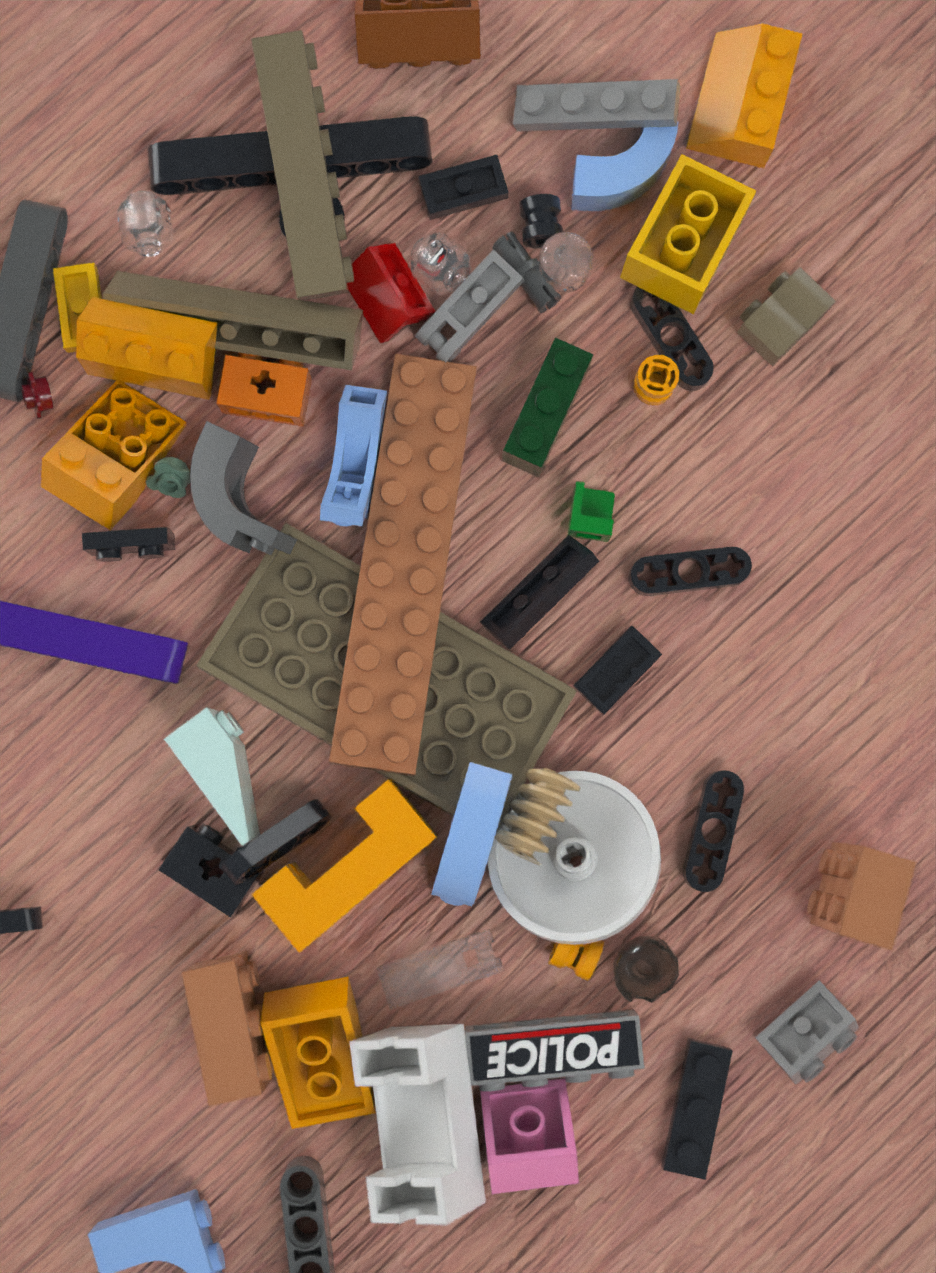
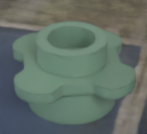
(170, 477)

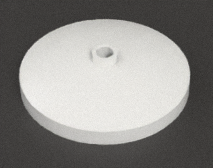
(614, 876)

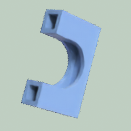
(162, 1231)

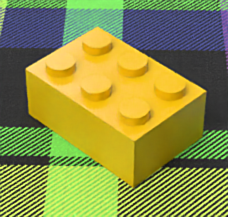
(687, 234)

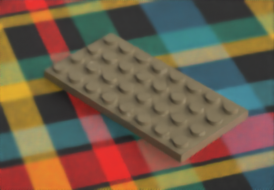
(289, 654)

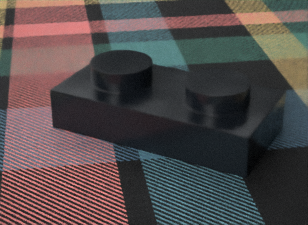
(463, 187)
(110, 545)

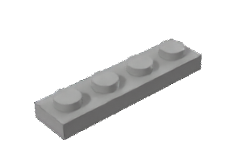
(597, 105)

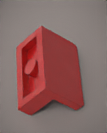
(388, 291)

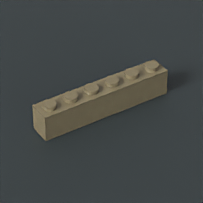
(300, 164)
(252, 320)

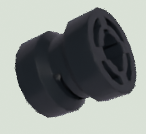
(541, 219)

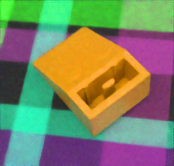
(110, 454)

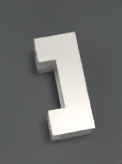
(422, 1124)

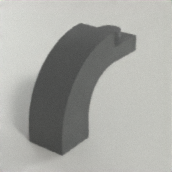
(218, 492)

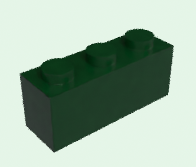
(547, 407)

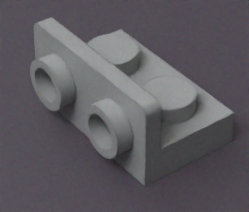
(809, 1033)

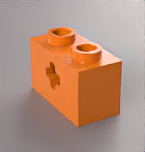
(282, 404)

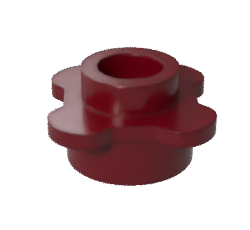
(37, 394)

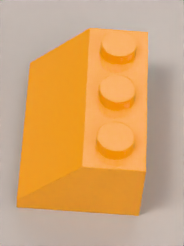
(744, 93)
(147, 347)

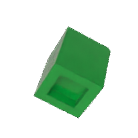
(591, 513)

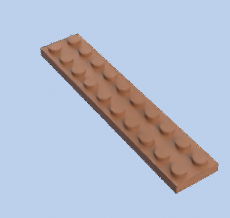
(403, 566)

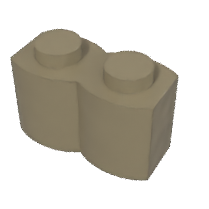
(785, 316)

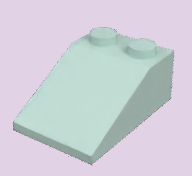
(219, 766)

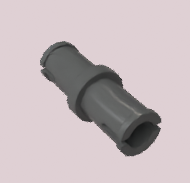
(534, 285)

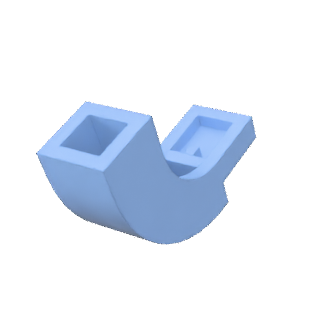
(622, 178)
(355, 456)
(471, 835)

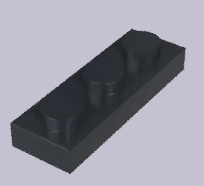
(539, 591)
(696, 1109)

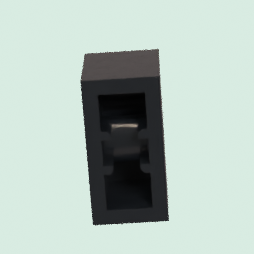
(188, 868)

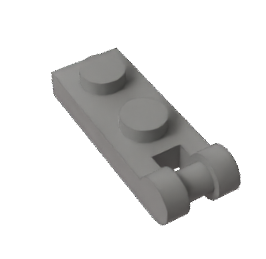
(470, 306)

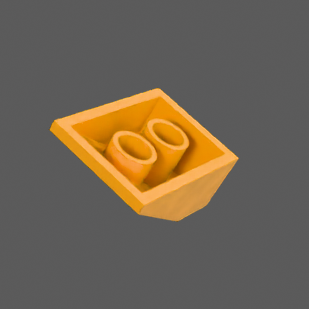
(310, 1051)

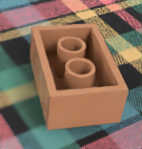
(861, 893)
(228, 1028)

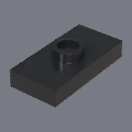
(617, 670)

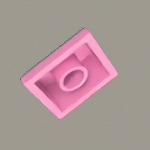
(529, 1137)

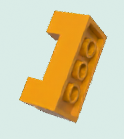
(309, 909)

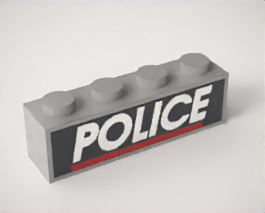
(554, 1048)

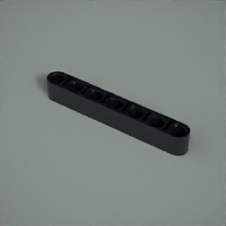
(247, 160)

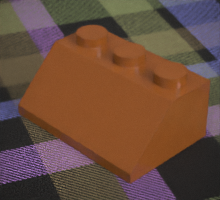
(417, 32)

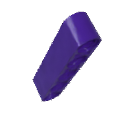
(91, 643)

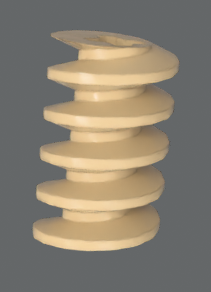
(535, 813)

